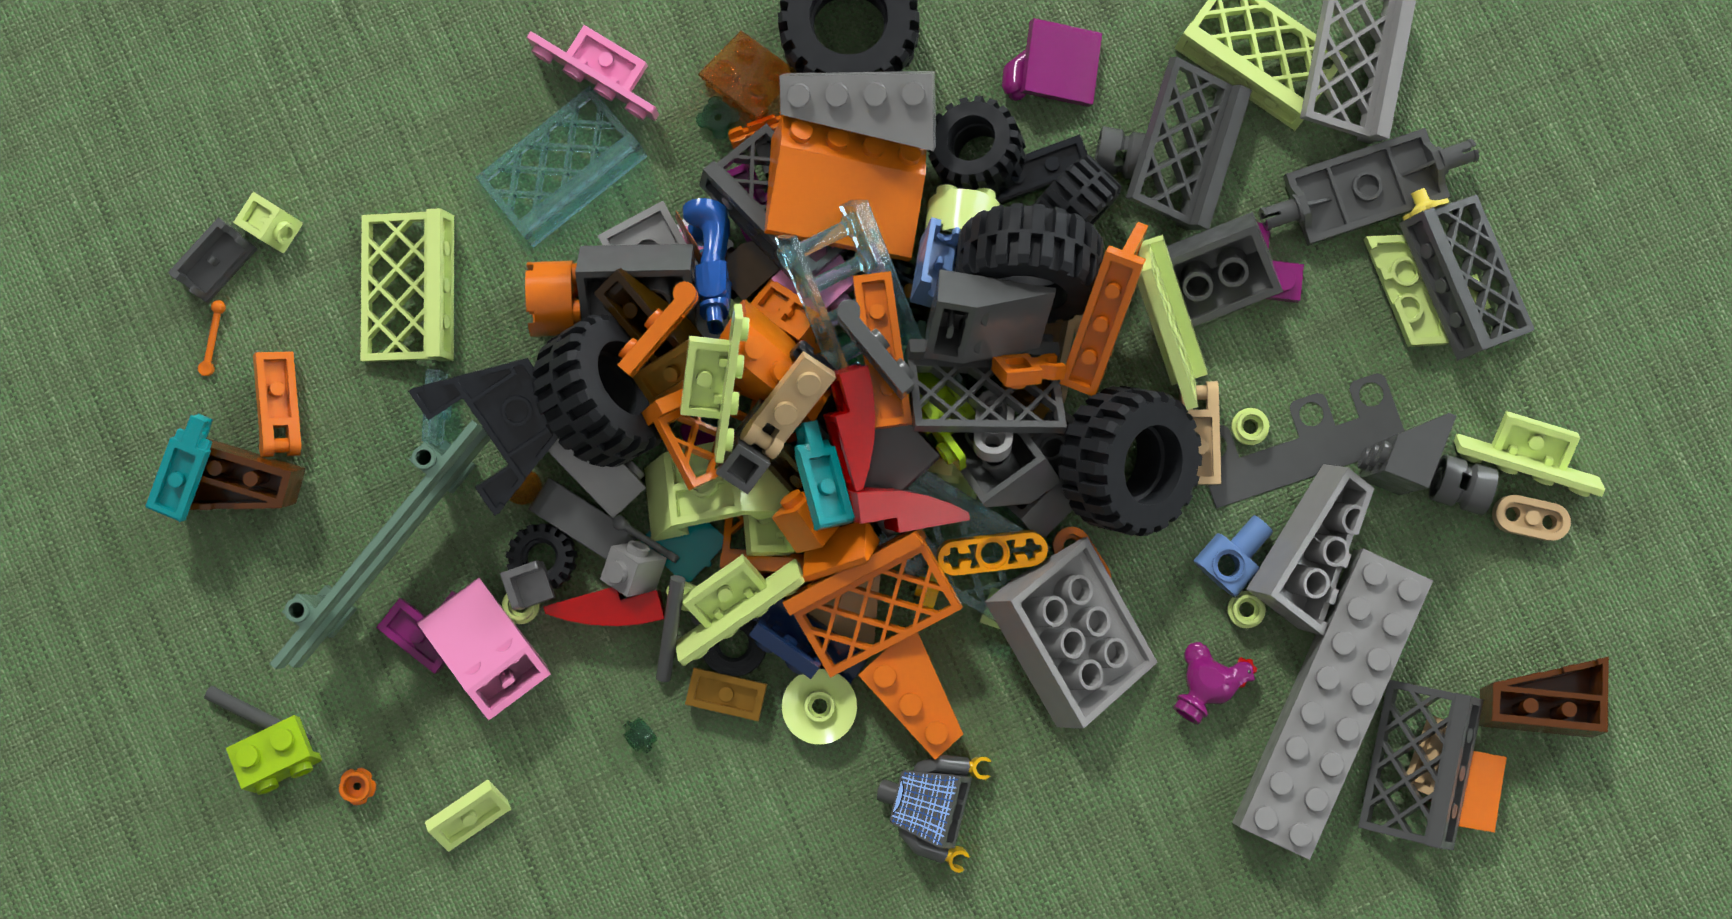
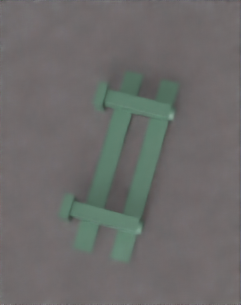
(332, 607)

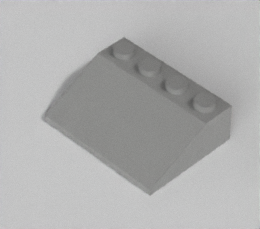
(1072, 634)

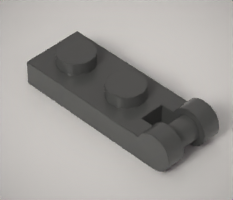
(873, 347)

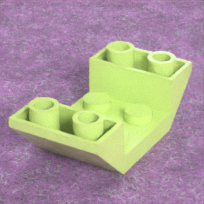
(675, 507)

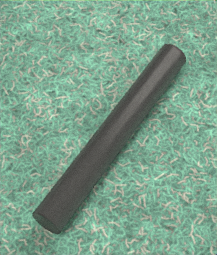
(670, 628)
(241, 708)

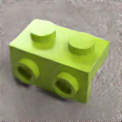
(273, 756)

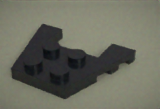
(509, 414)

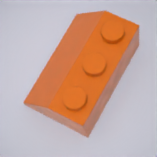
(766, 358)

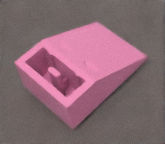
(484, 648)

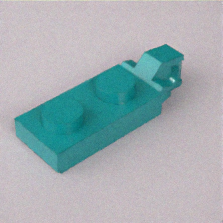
(181, 469)
(822, 478)

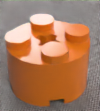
(551, 297)

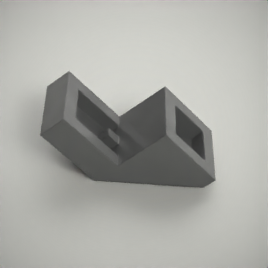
(746, 462)

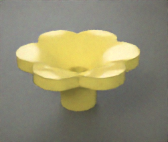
(1423, 203)

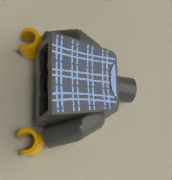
(931, 805)

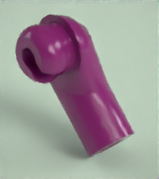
(1013, 77)

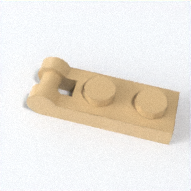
(788, 404)
(1209, 430)

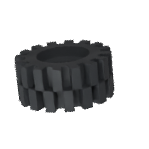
(556, 539)

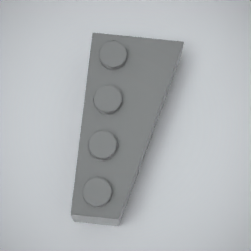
(868, 103)
(609, 486)
(1313, 548)

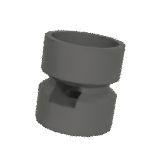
(1115, 139)
(1476, 488)

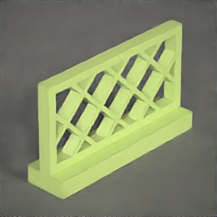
(1236, 69)
(437, 281)
(1170, 319)

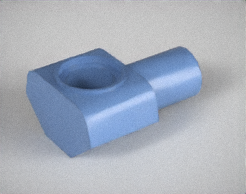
(1240, 549)

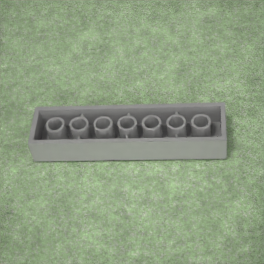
(1332, 703)

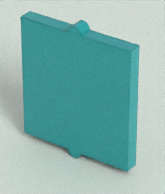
(693, 549)

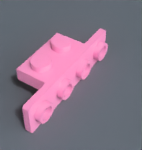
(602, 64)

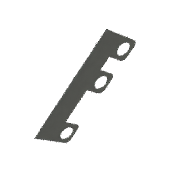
(1315, 446)

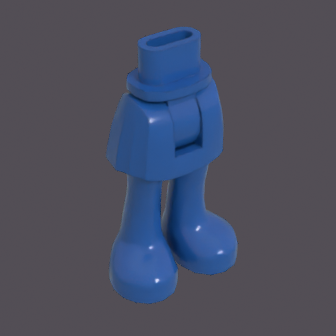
(711, 229)

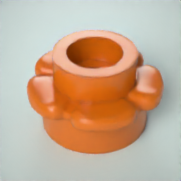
(348, 791)

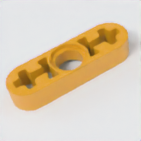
(1019, 540)

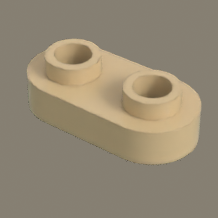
(1530, 516)

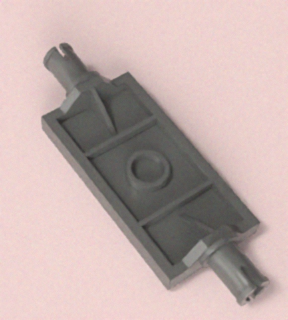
(1366, 185)

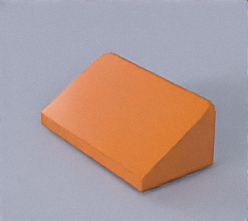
(845, 549)

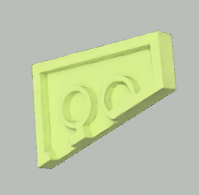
(1406, 290)

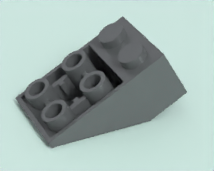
(984, 317)
(897, 453)

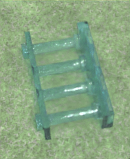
(870, 258)

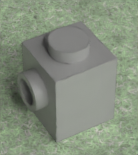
(633, 568)

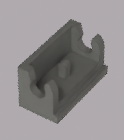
(213, 260)

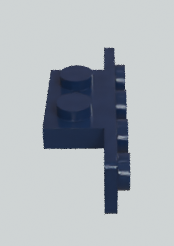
(783, 636)

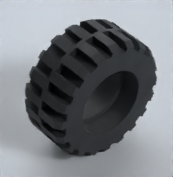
(889, 54)
(1034, 248)
(573, 396)
(1097, 455)

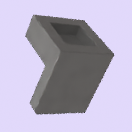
(527, 585)

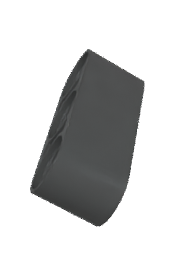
(578, 518)

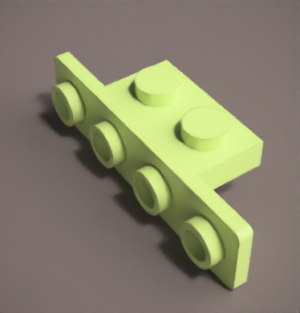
(710, 379)
(1533, 450)
(730, 601)

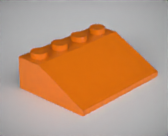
(825, 166)

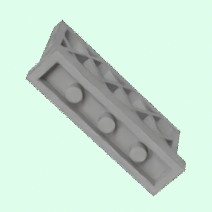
(1383, 72)

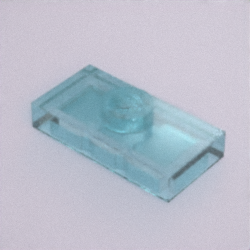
(434, 429)

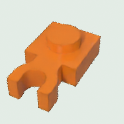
(1022, 370)

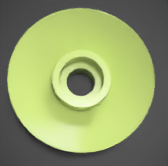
(814, 726)

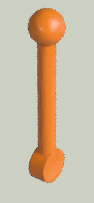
(206, 368)

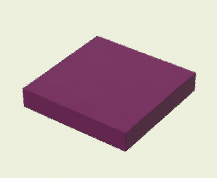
(1061, 62)

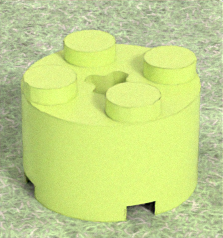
(958, 205)

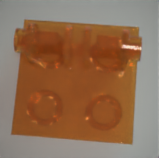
(746, 75)

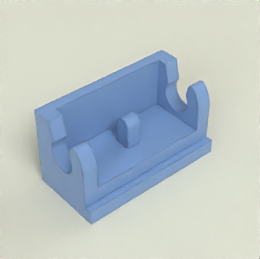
(934, 253)

